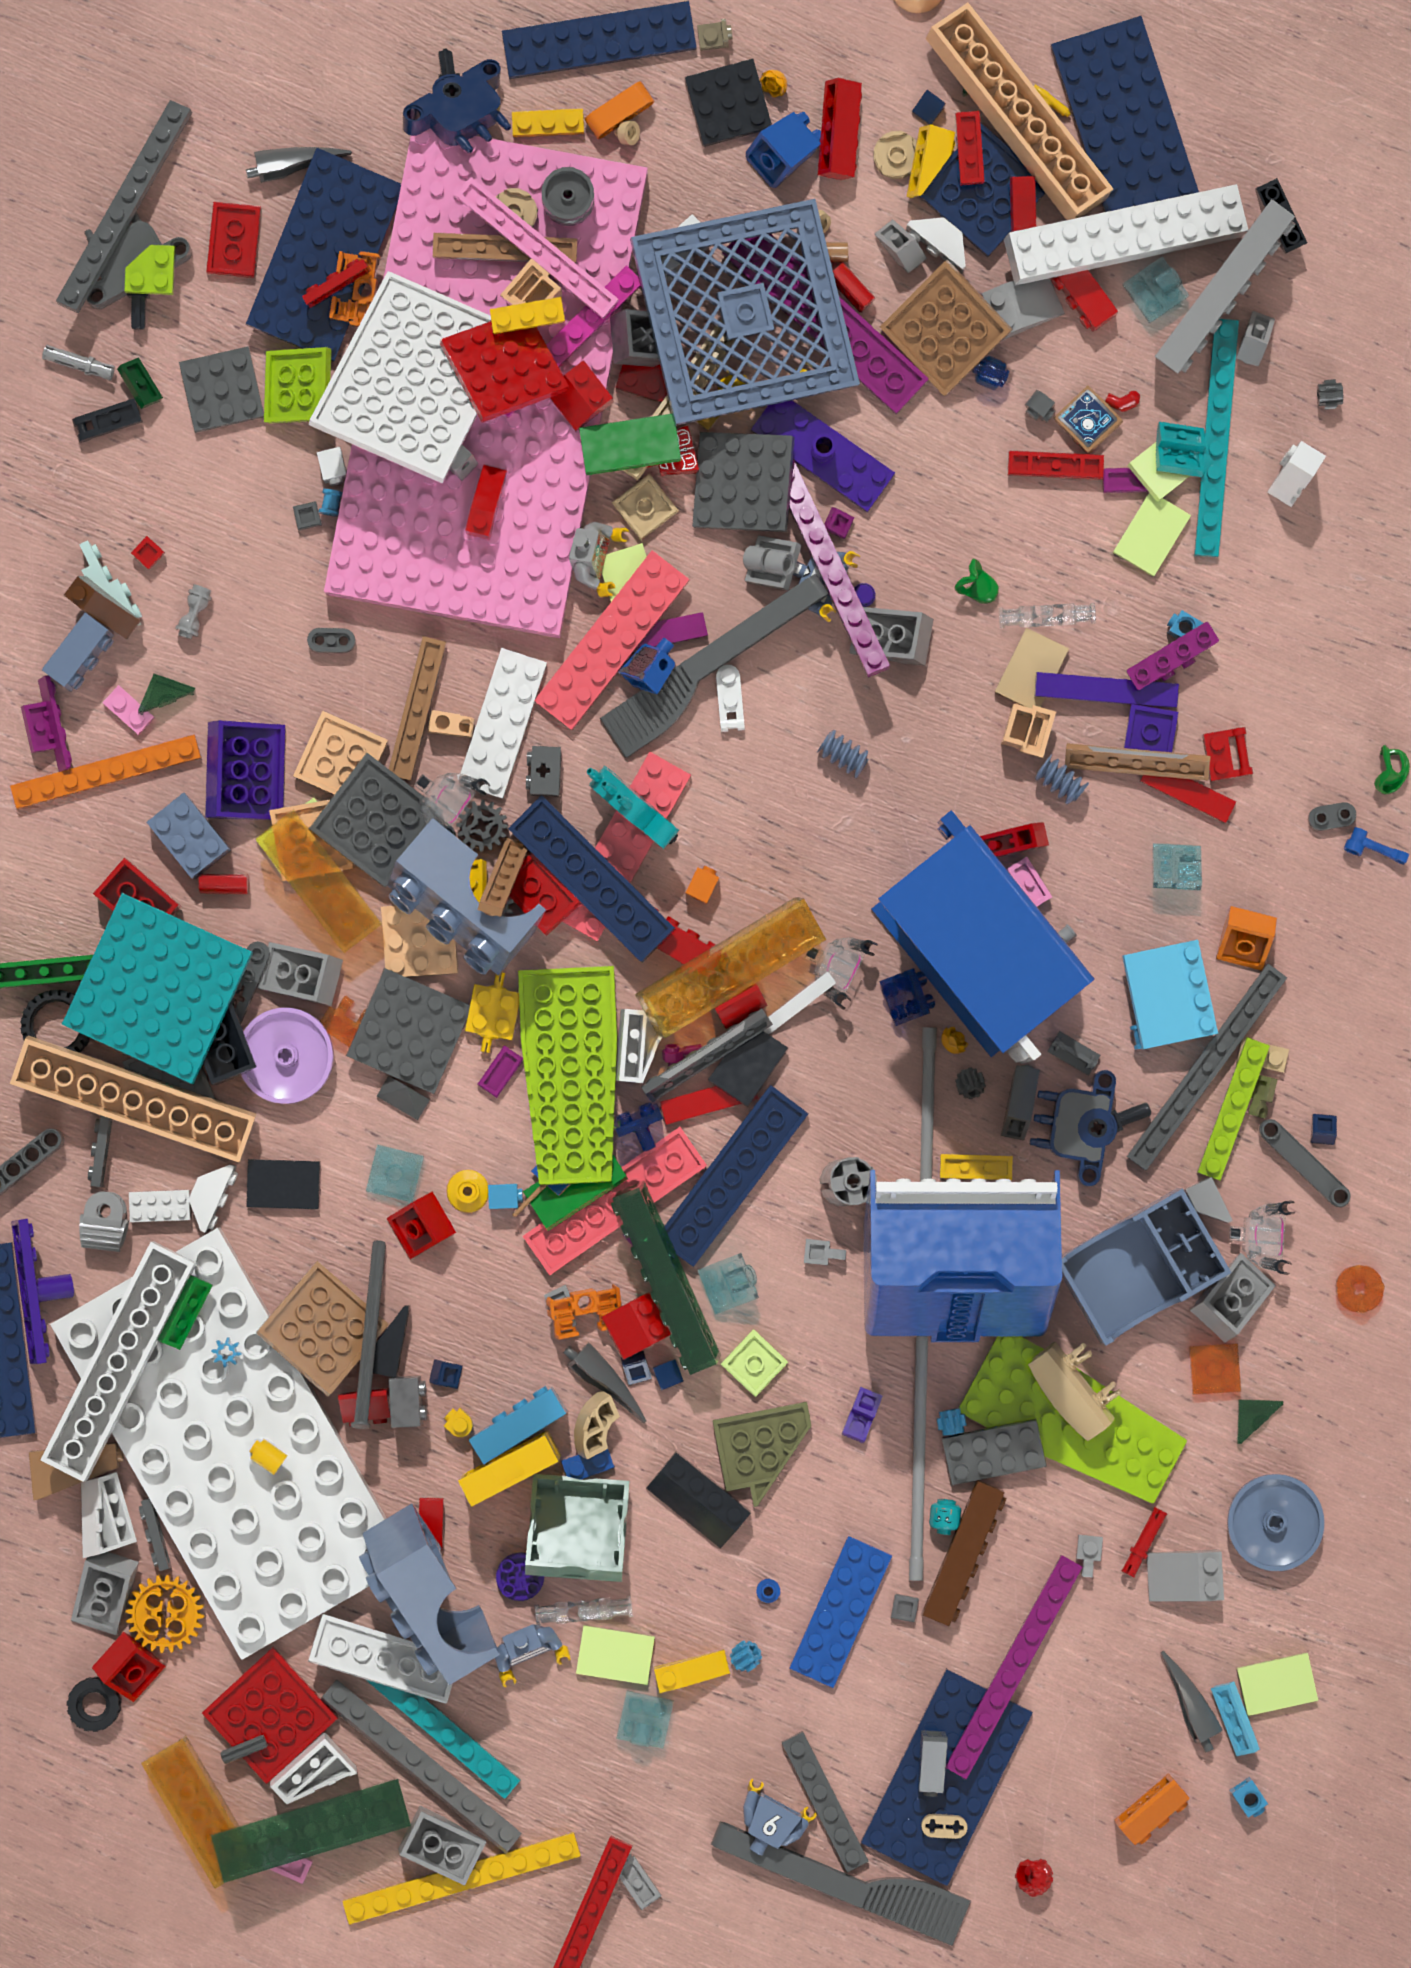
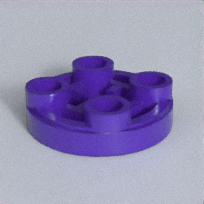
(514, 1582)

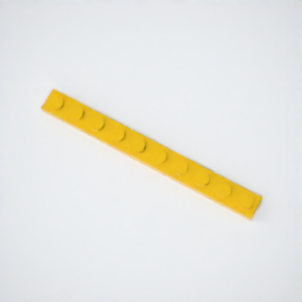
(484, 1872)

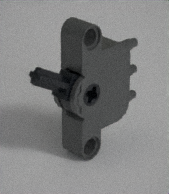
(112, 285)

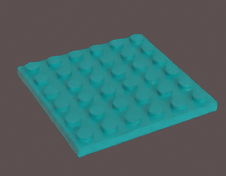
(157, 988)

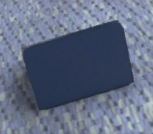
(929, 107)
(1323, 1129)
(636, 1368)
(445, 1374)
(668, 1374)

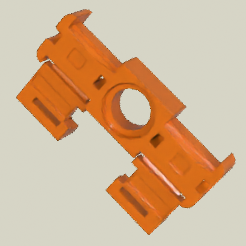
(350, 309)
(599, 1302)

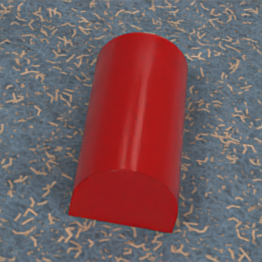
(852, 288)
(224, 884)

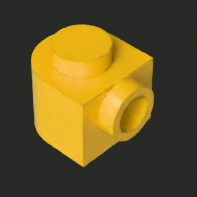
(458, 1422)

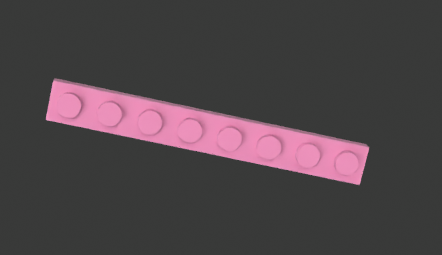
(537, 247)

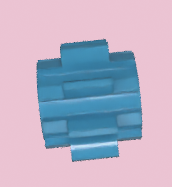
(232, 1347)
(951, 1422)
(745, 1656)

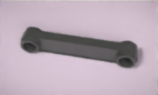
(1304, 1163)

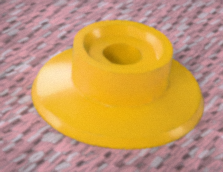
(479, 1191)

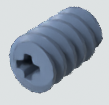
(844, 753)
(1061, 780)

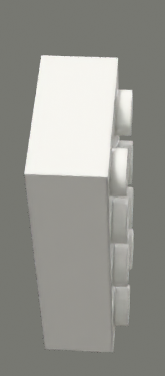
(159, 1206)

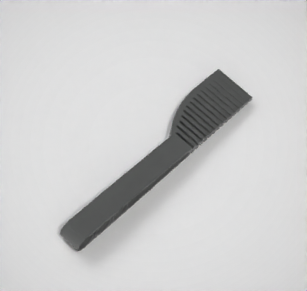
(650, 714)
(899, 1899)

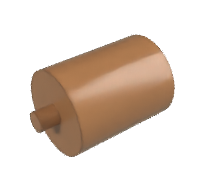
(838, 251)

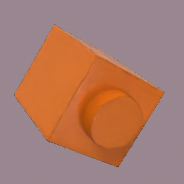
(702, 884)

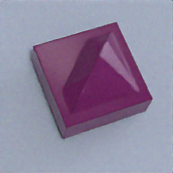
(838, 522)

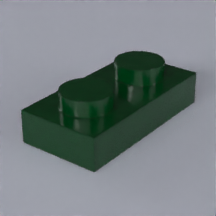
(139, 383)

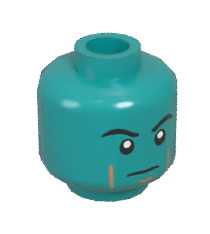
(945, 1516)

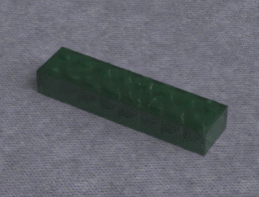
(666, 1278)
(309, 1830)

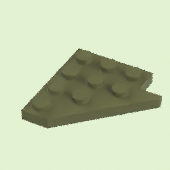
(758, 1445)

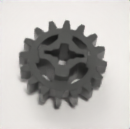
(496, 820)

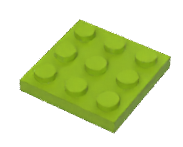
(295, 383)

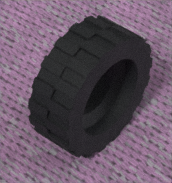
(76, 1710)

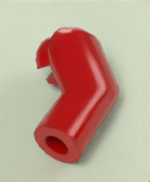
(1124, 403)

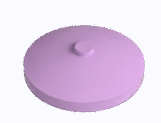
(290, 1055)

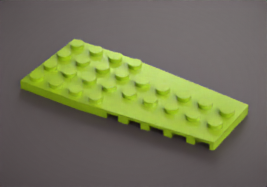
(570, 1070)
(1129, 1454)

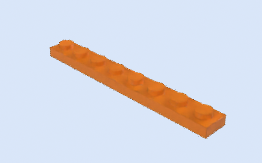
(105, 771)

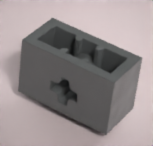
(551, 783)

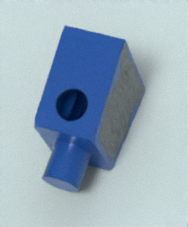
(649, 666)

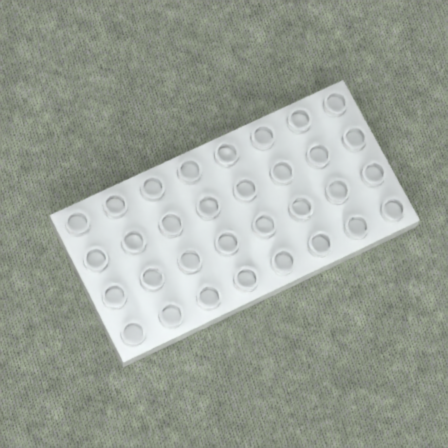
(255, 1541)

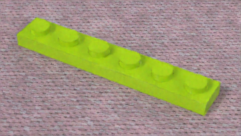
(1233, 1108)

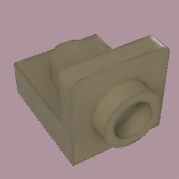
(714, 35)

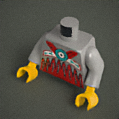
(589, 554)

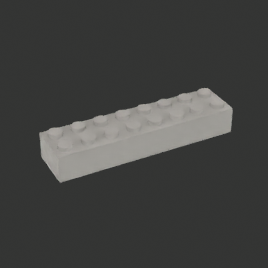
(1225, 286)

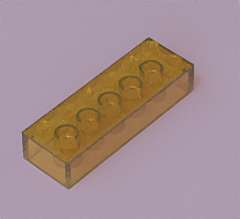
(318, 880)
(191, 1800)

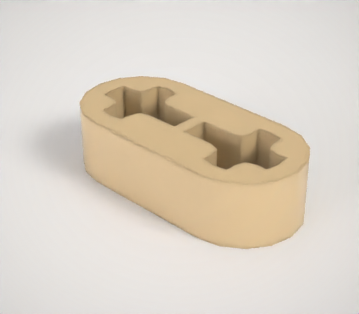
(944, 1832)

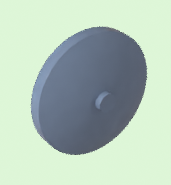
(1275, 1522)

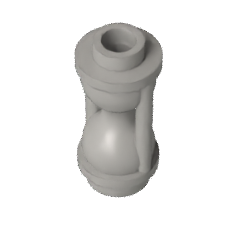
(197, 601)

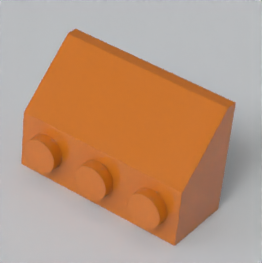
(1152, 1810)

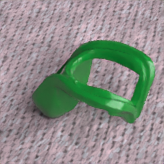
(983, 587)
(1390, 780)

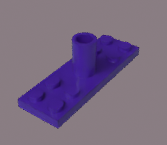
(845, 465)
(35, 1290)

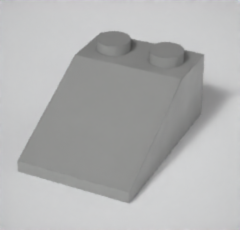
(1024, 304)
(901, 634)
(301, 974)
(1233, 1299)
(1185, 1576)
(104, 1591)
(441, 1845)

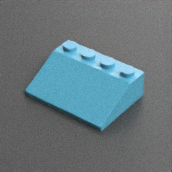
(1170, 994)

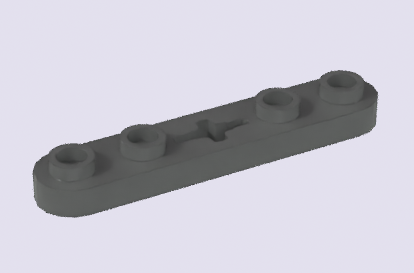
(251, 976)

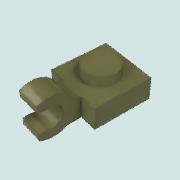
(1262, 1092)

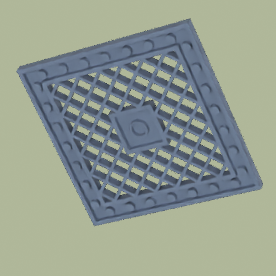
(745, 311)

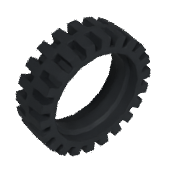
(40, 1001)

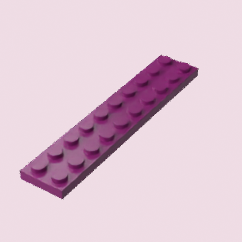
(877, 361)

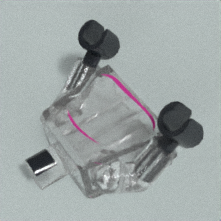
(447, 797)
(842, 961)
(1264, 1235)

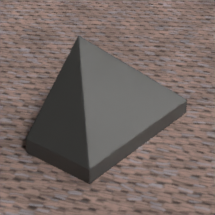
(403, 1097)

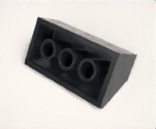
(229, 1051)
(698, 1499)

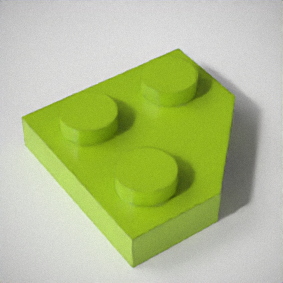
(152, 271)

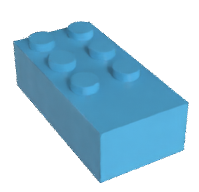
(519, 1424)

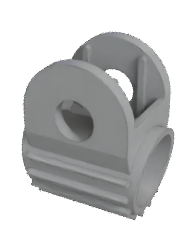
(103, 1232)

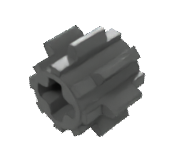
(1330, 394)
(970, 1083)

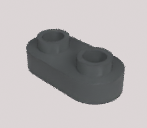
(331, 640)
(1332, 816)

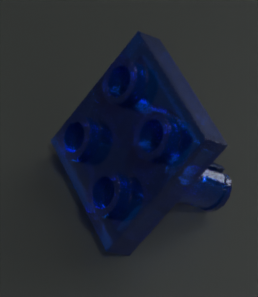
(906, 996)
(639, 1123)

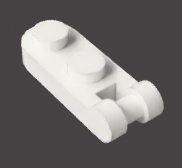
(729, 698)

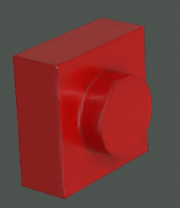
(147, 552)

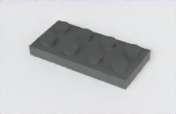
(994, 1451)

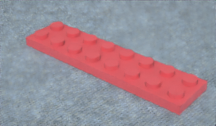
(612, 640)
(625, 843)
(662, 1170)

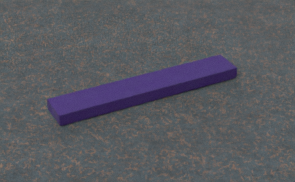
(1105, 690)

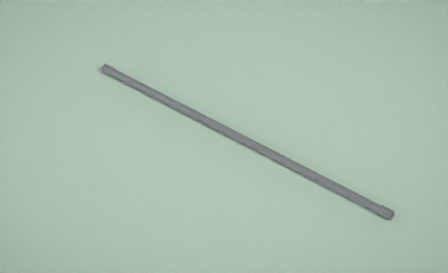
(916, 1560)

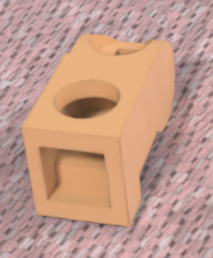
(450, 724)

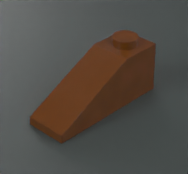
(102, 606)

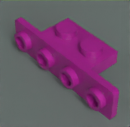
(1176, 654)
(44, 725)

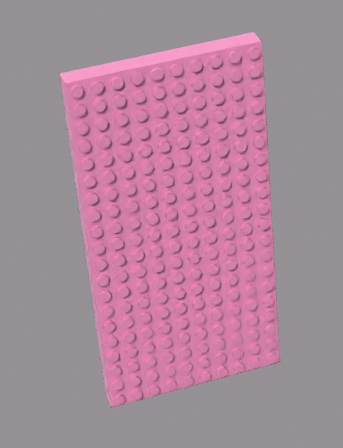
(405, 534)

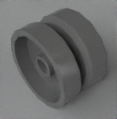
(566, 182)

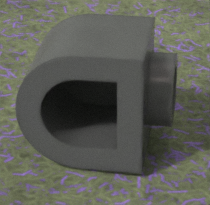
(1040, 406)

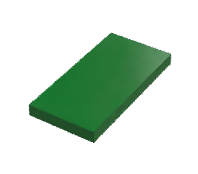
(629, 444)
(556, 1209)

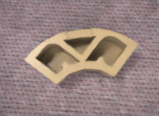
(593, 1425)

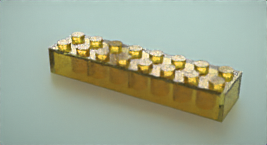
(730, 967)

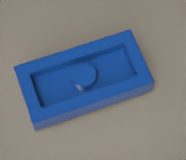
(581, 1468)

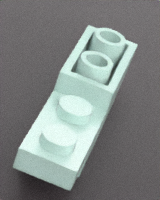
(102, 575)

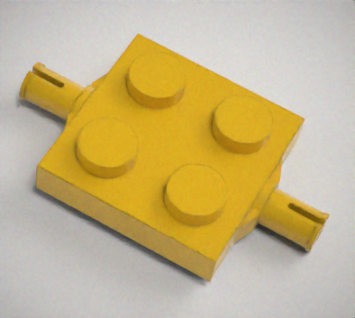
(492, 1012)

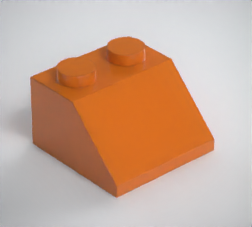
(1246, 938)

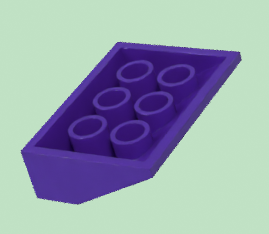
(244, 770)

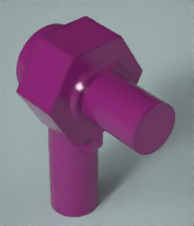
(674, 1054)

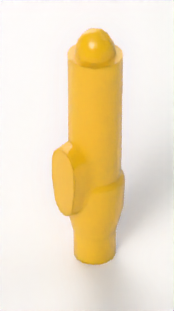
(1053, 102)

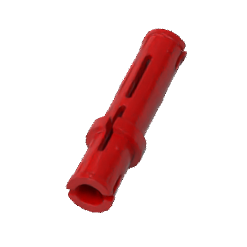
(1144, 1542)

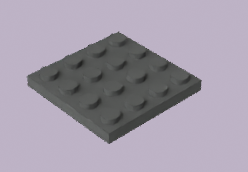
(743, 482)
(371, 819)
(408, 1030)

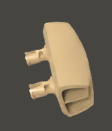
(1070, 1391)

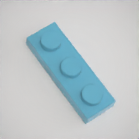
(1235, 1718)

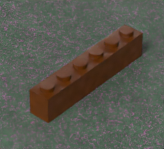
(963, 1552)

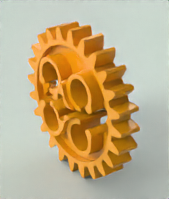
(143, 1611)

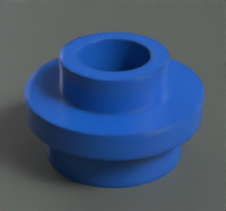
(768, 1583)

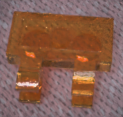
(339, 1024)

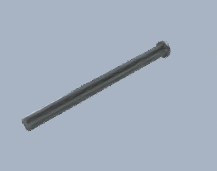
(369, 1336)

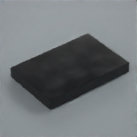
(748, 1067)
(283, 1184)

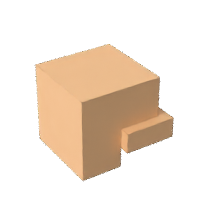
(531, 285)
(1028, 729)

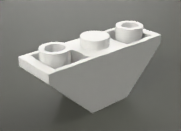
(941, 239)
(210, 1195)

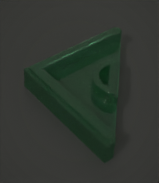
(163, 692)
(1252, 1415)

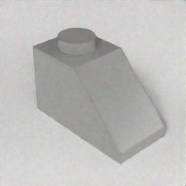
(901, 246)
(1255, 338)
(1207, 1200)

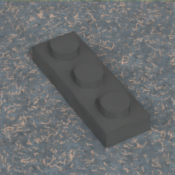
(100, 1151)
(155, 1535)

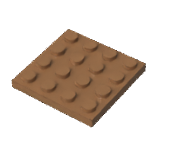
(946, 328)
(319, 1328)

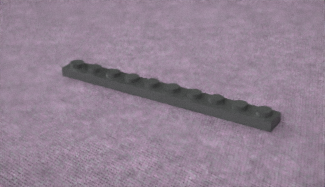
(124, 206)
(1206, 1067)
(421, 1766)

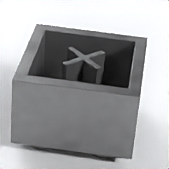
(633, 339)
(406, 1401)

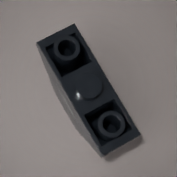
(1274, 191)

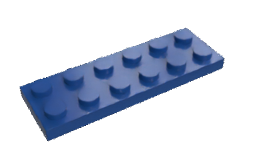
(840, 1611)

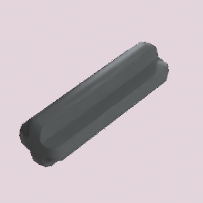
(243, 1749)

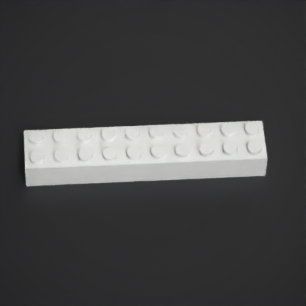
(1125, 234)
(118, 1361)

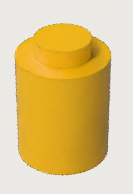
(267, 1456)

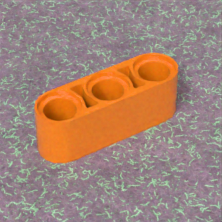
(619, 109)

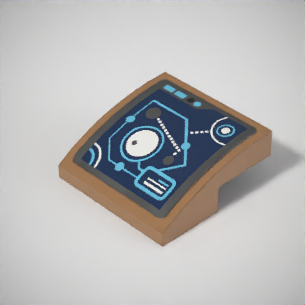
(1088, 419)

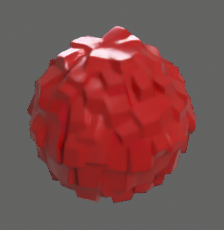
(1034, 1877)

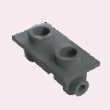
(1074, 1053)

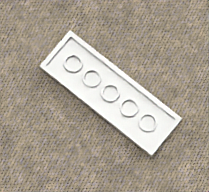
(503, 720)
(375, 1658)

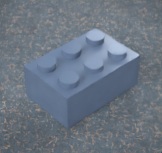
(78, 652)
(188, 836)

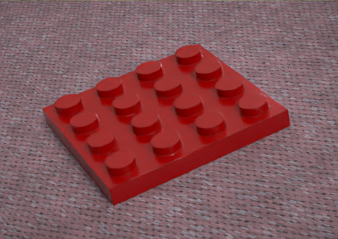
(503, 369)
(271, 1703)

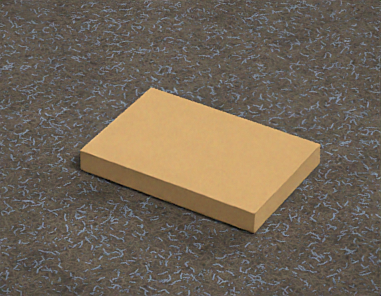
(1032, 655)

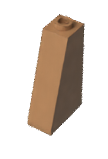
(49, 1480)

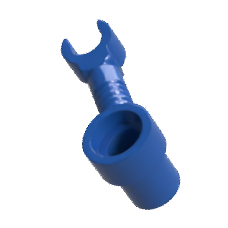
(1359, 841)

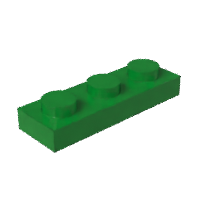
(185, 1312)

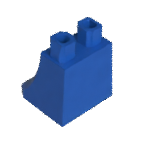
(783, 148)

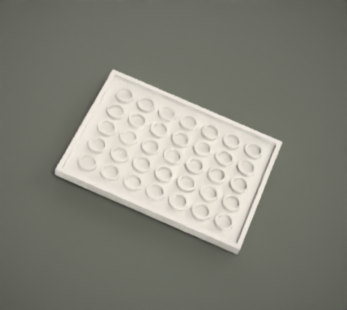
(396, 383)

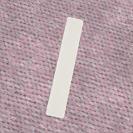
(800, 1001)

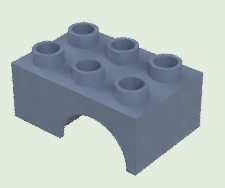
(436, 882)
(1142, 1265)
(413, 1579)

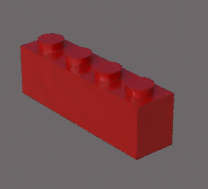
(839, 129)
(1087, 298)
(683, 945)

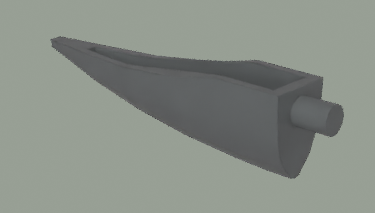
(282, 162)
(597, 1371)
(1196, 1711)

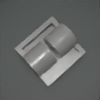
(771, 562)

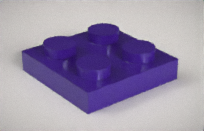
(1150, 729)

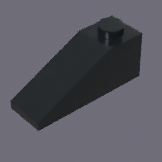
(390, 1345)

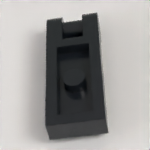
(107, 420)

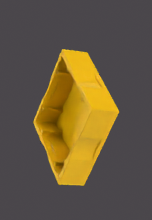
(509, 1468)

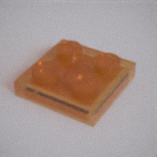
(1215, 1368)

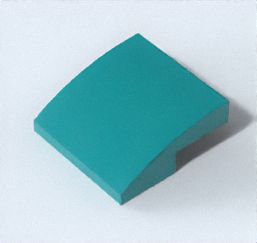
(1180, 449)

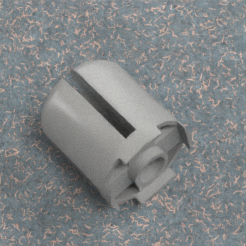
(836, 1175)

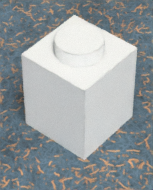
(332, 466)

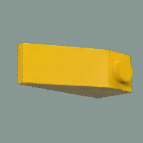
(931, 153)
(691, 1671)

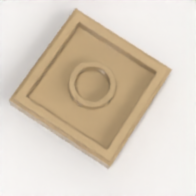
(645, 507)

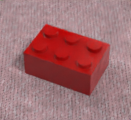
(133, 882)

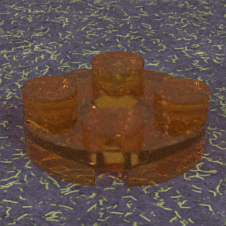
(1373, 1288)

